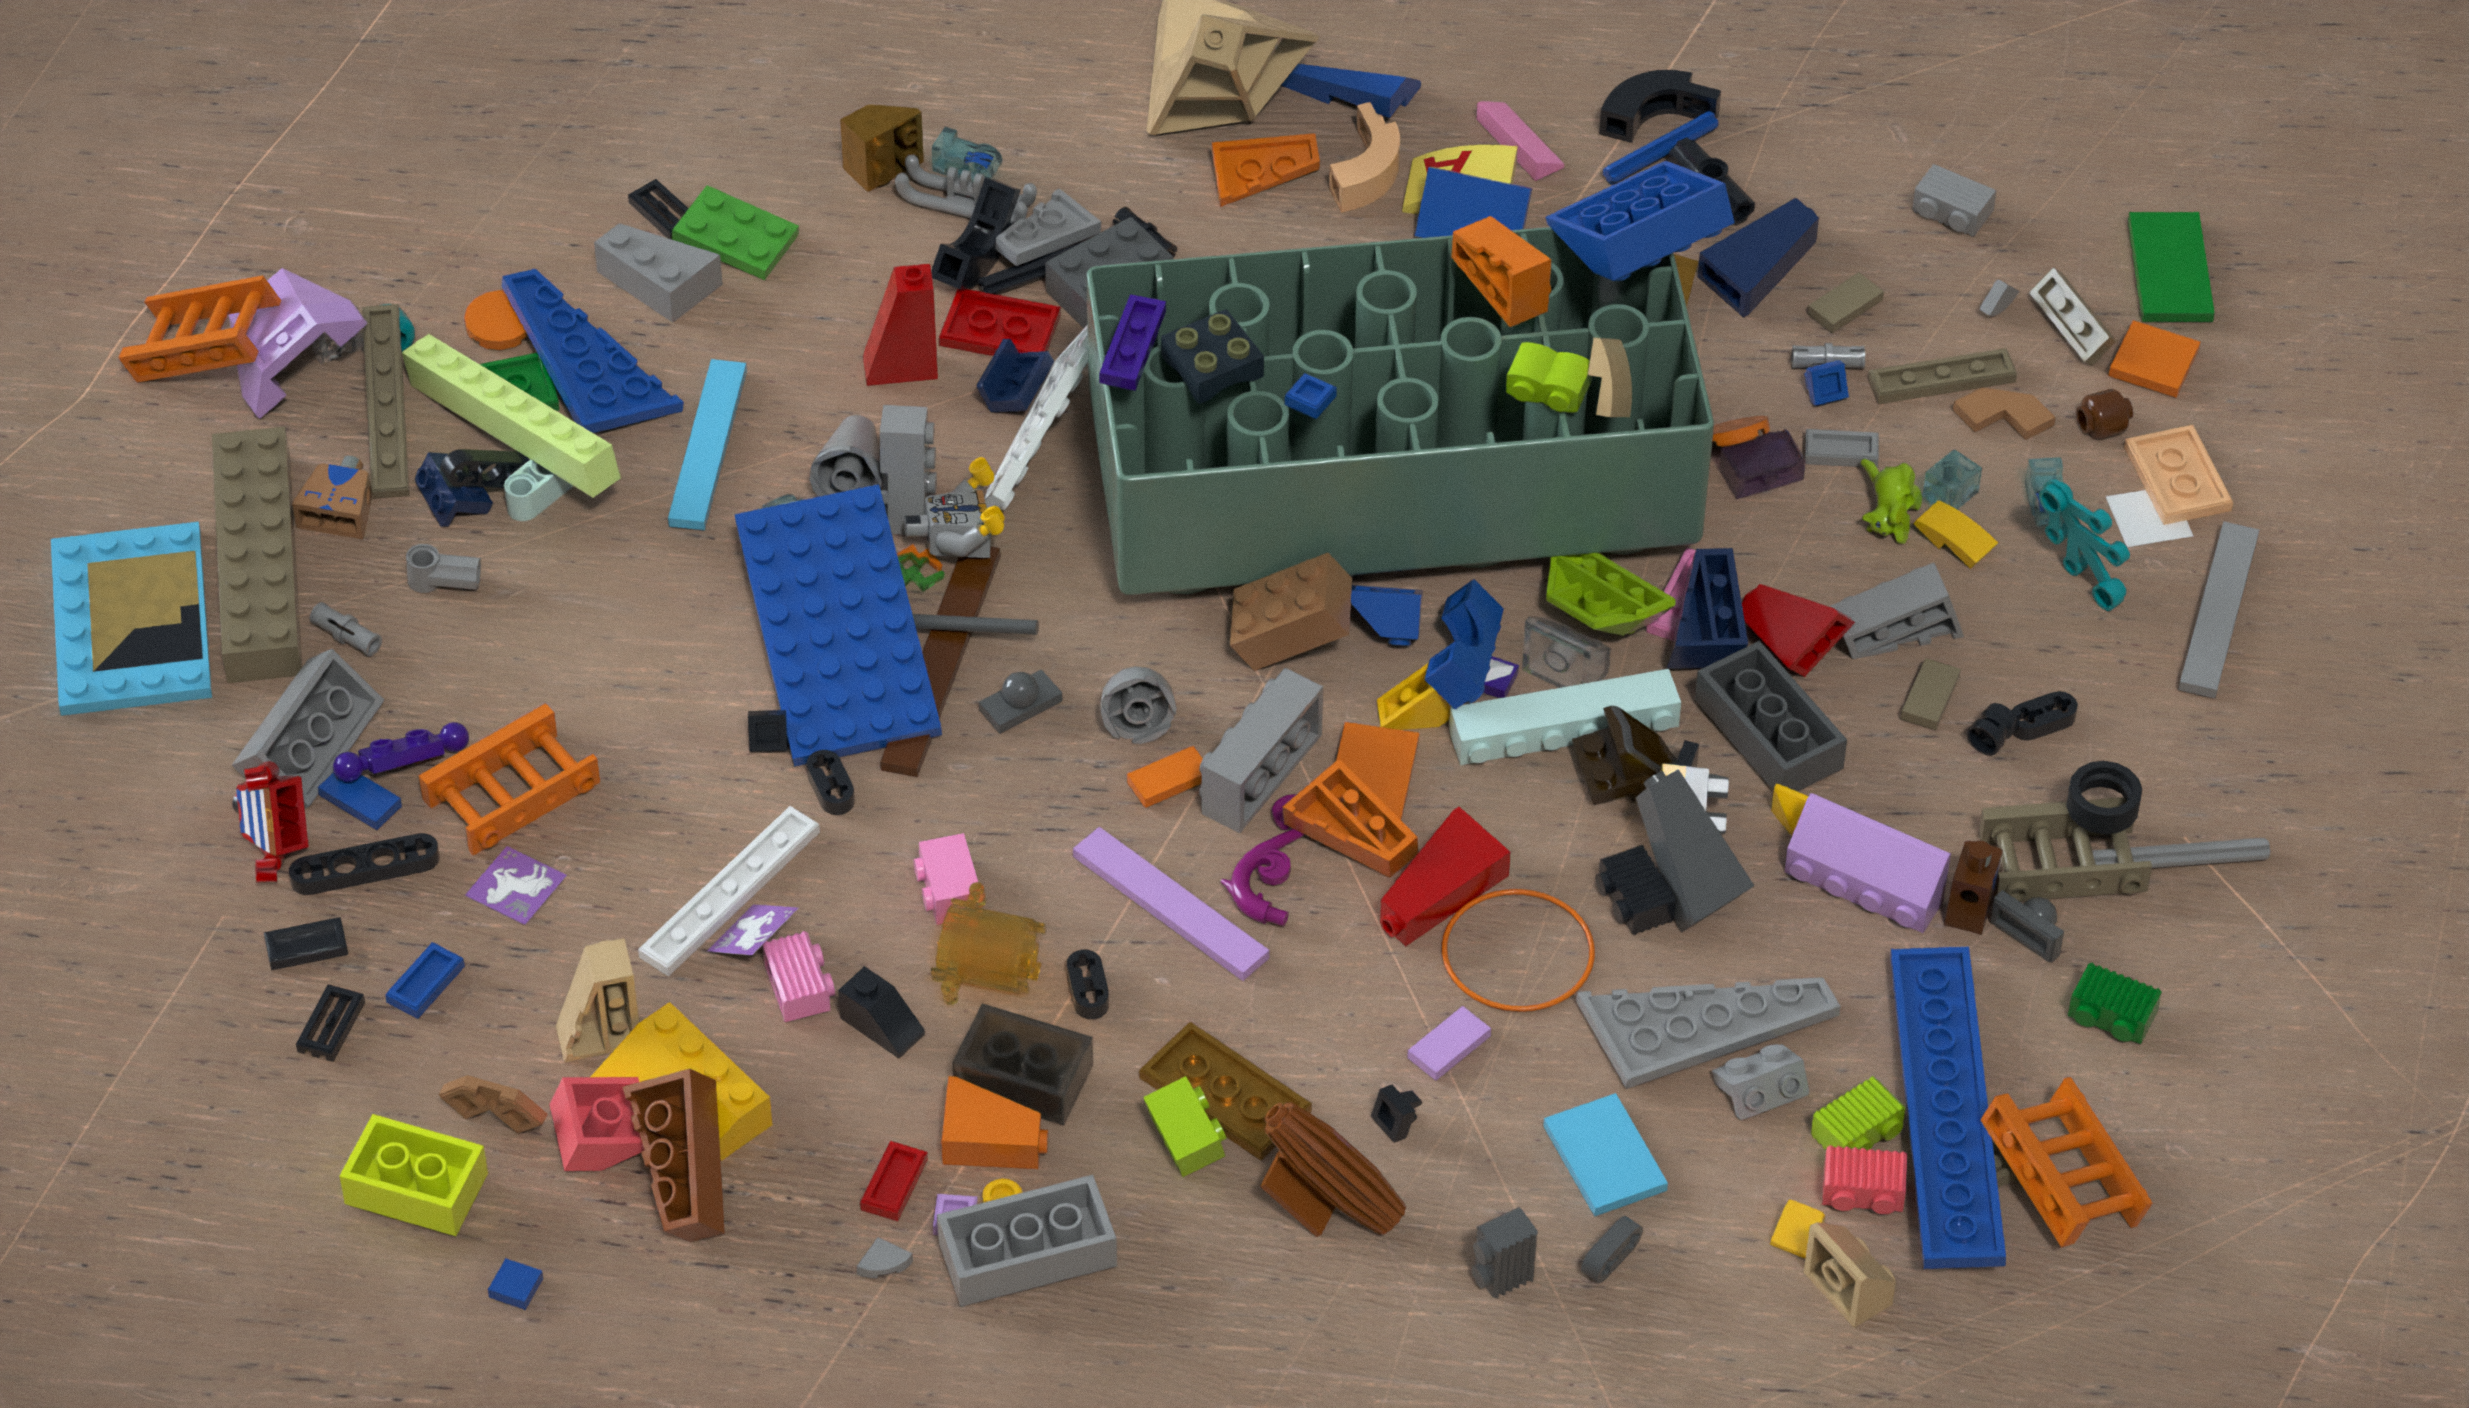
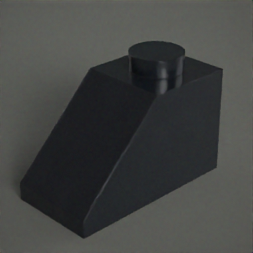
(879, 1012)

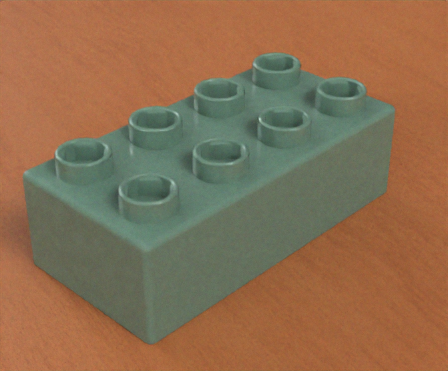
(1420, 446)

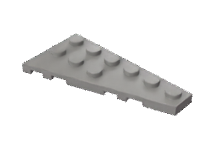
(1693, 1024)

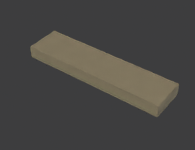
(1942, 376)

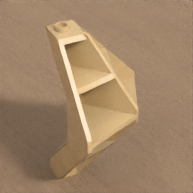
(1218, 63)

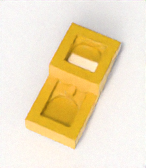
(1949, 526)

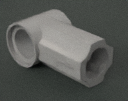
(430, 569)

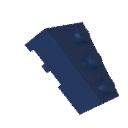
(1710, 612)

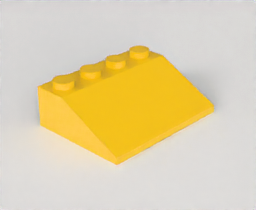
(672, 1043)

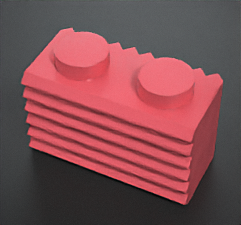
(1864, 1179)

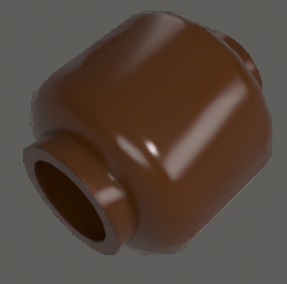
(2104, 414)

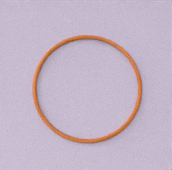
(1573, 990)

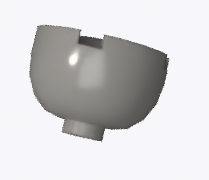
(1137, 705)

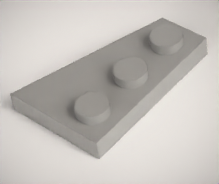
(1047, 229)

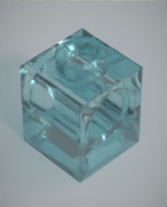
(1952, 480)

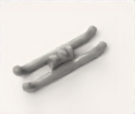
(961, 192)

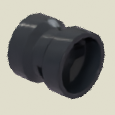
(1990, 731)

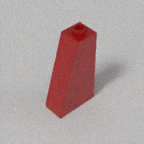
(904, 330)
(1443, 877)

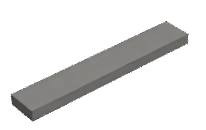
(2219, 610)

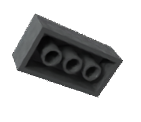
(1770, 718)

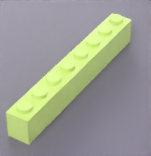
(511, 415)

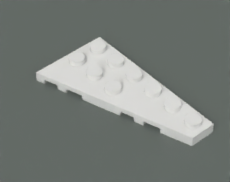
(1049, 402)

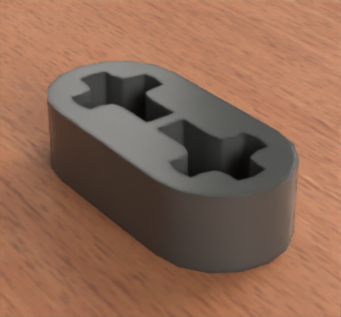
(1612, 1249)

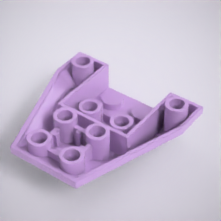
(287, 330)

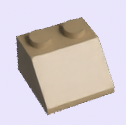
(1847, 1273)

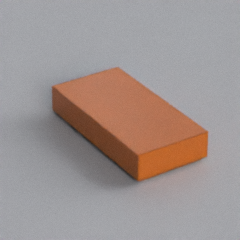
(1166, 777)

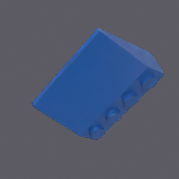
(1643, 219)

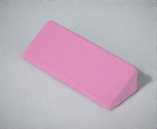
(1512, 131)

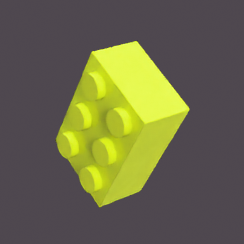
(414, 1175)

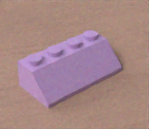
(1868, 863)

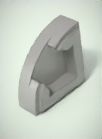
(1998, 298)
(884, 1259)

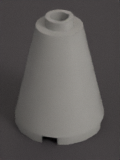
(848, 459)

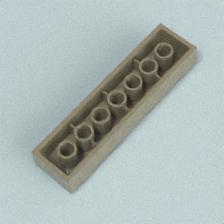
(256, 555)

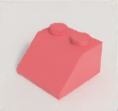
(594, 1122)

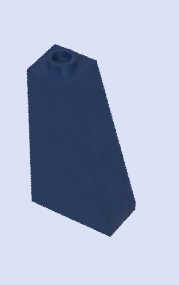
(1758, 256)

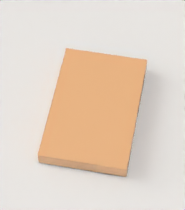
(2178, 474)

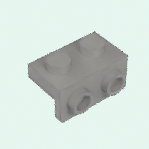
(1763, 1080)

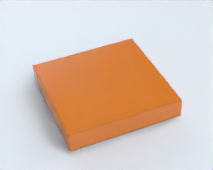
(2154, 358)

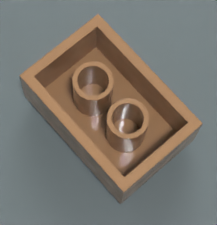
(1291, 611)

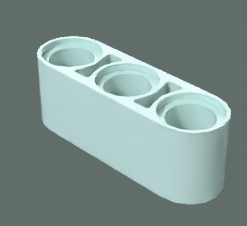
(532, 491)

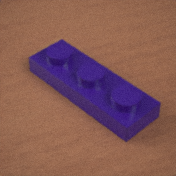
(1132, 342)

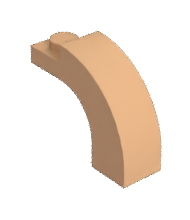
(1372, 173)

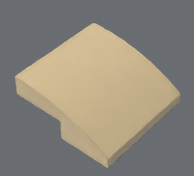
(1611, 363)

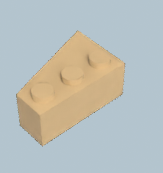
(599, 1002)

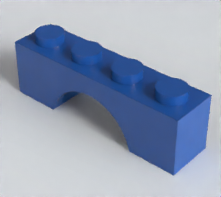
(1462, 667)

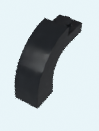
(1654, 95)
(974, 252)

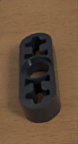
(466, 467)

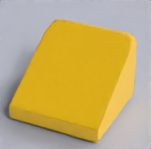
(1794, 1227)

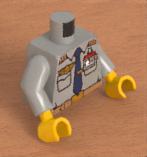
(959, 520)

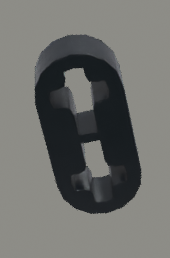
(2043, 716)
(836, 780)
(1080, 985)

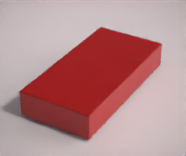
(894, 1181)

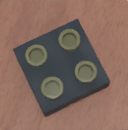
(1212, 355)

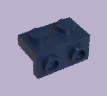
(1013, 378)
(445, 498)

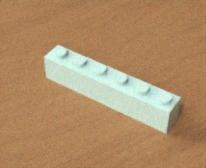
(1558, 715)

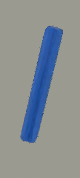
(1659, 148)

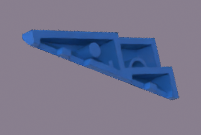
(1356, 87)

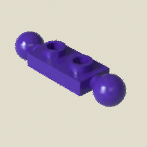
(390, 754)

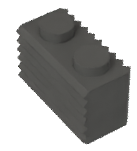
(1505, 1253)

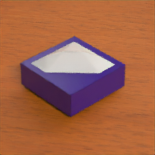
(1500, 677)

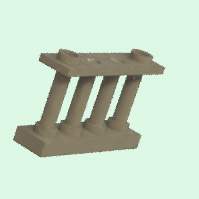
(2053, 821)

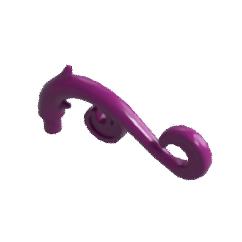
(1275, 873)

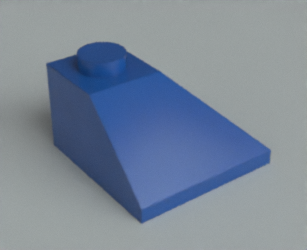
(1390, 611)

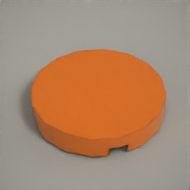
(494, 322)
(1740, 430)

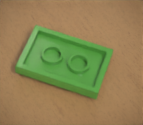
(736, 231)

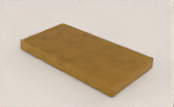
(1233, 1086)

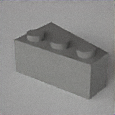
(906, 462)

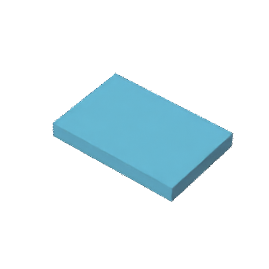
(1605, 1154)

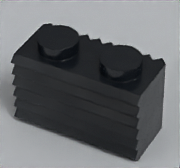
(1636, 889)

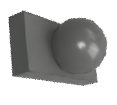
(1020, 699)
(2029, 923)

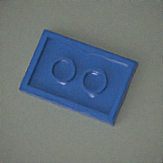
(1460, 199)

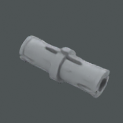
(1816, 355)
(329, 618)

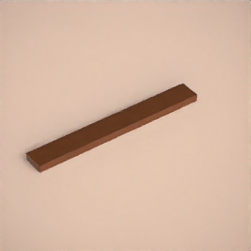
(944, 653)

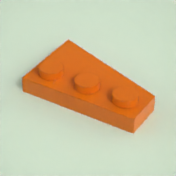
(1261, 163)

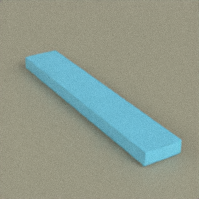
(707, 445)

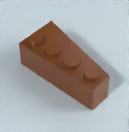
(682, 1150)

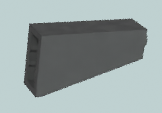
(1689, 849)

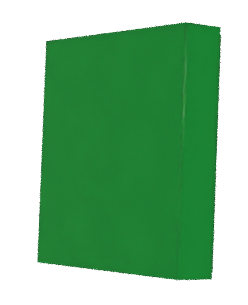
(529, 375)

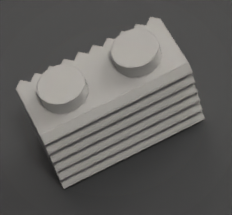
(1953, 200)

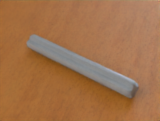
(2193, 853)

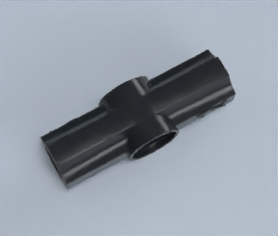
(1691, 156)

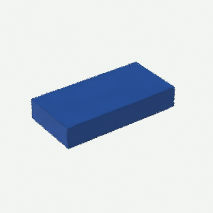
(361, 799)
(425, 980)

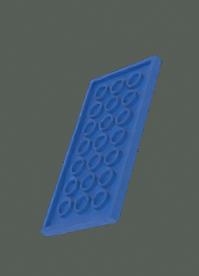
(837, 624)

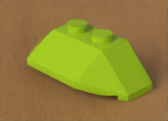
(1604, 594)

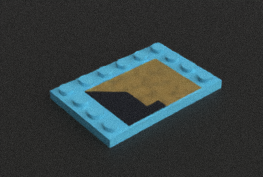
(130, 618)

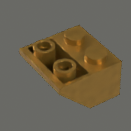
(878, 142)

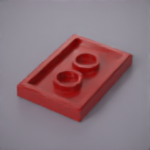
(982, 320)

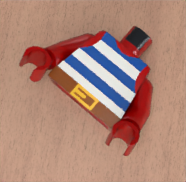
(271, 816)

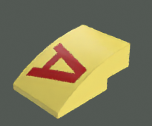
(1484, 161)

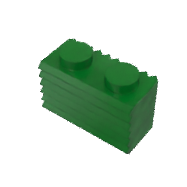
(2114, 1003)

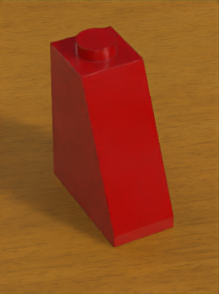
(1793, 626)

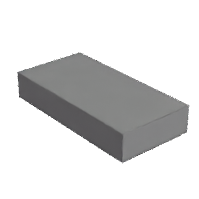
(1840, 447)

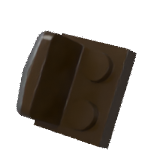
(1620, 756)

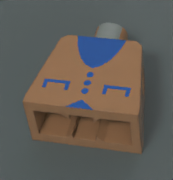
(335, 499)

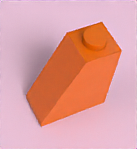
(989, 1129)

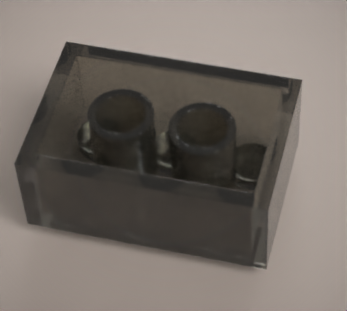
(1025, 1061)

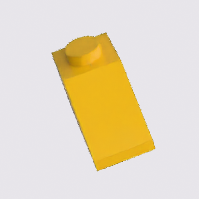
(1413, 704)

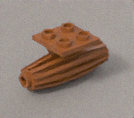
(1325, 1172)

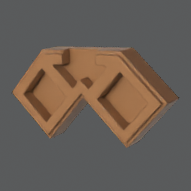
(2020, 410)
(475, 1096)

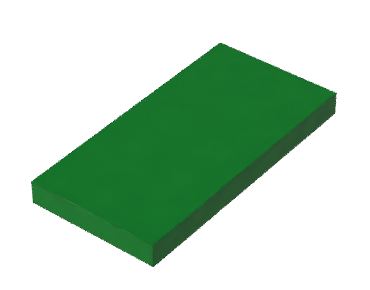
(2171, 267)

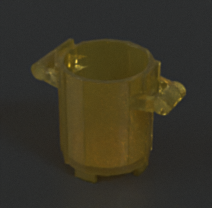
(985, 948)

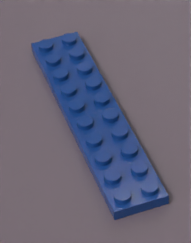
(1944, 1108)

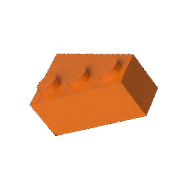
(1504, 269)
(1351, 820)

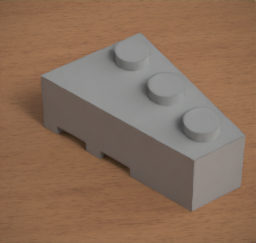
(657, 269)
(1899, 612)

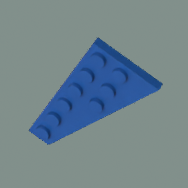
(585, 363)

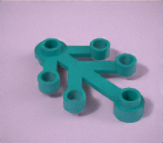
(2059, 503)

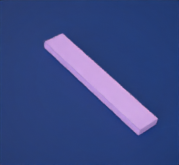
(1171, 903)

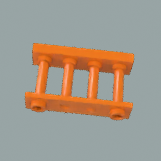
(206, 350)
(491, 754)
(2041, 1179)

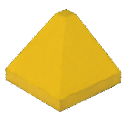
(1787, 806)

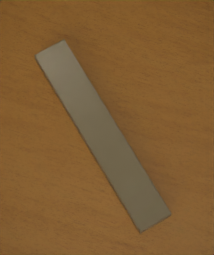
(385, 401)

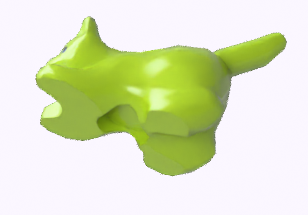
(1894, 496)

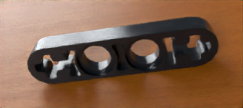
(365, 870)

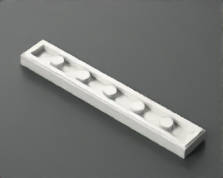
(728, 891)

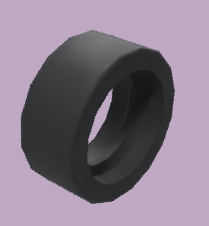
(2105, 775)

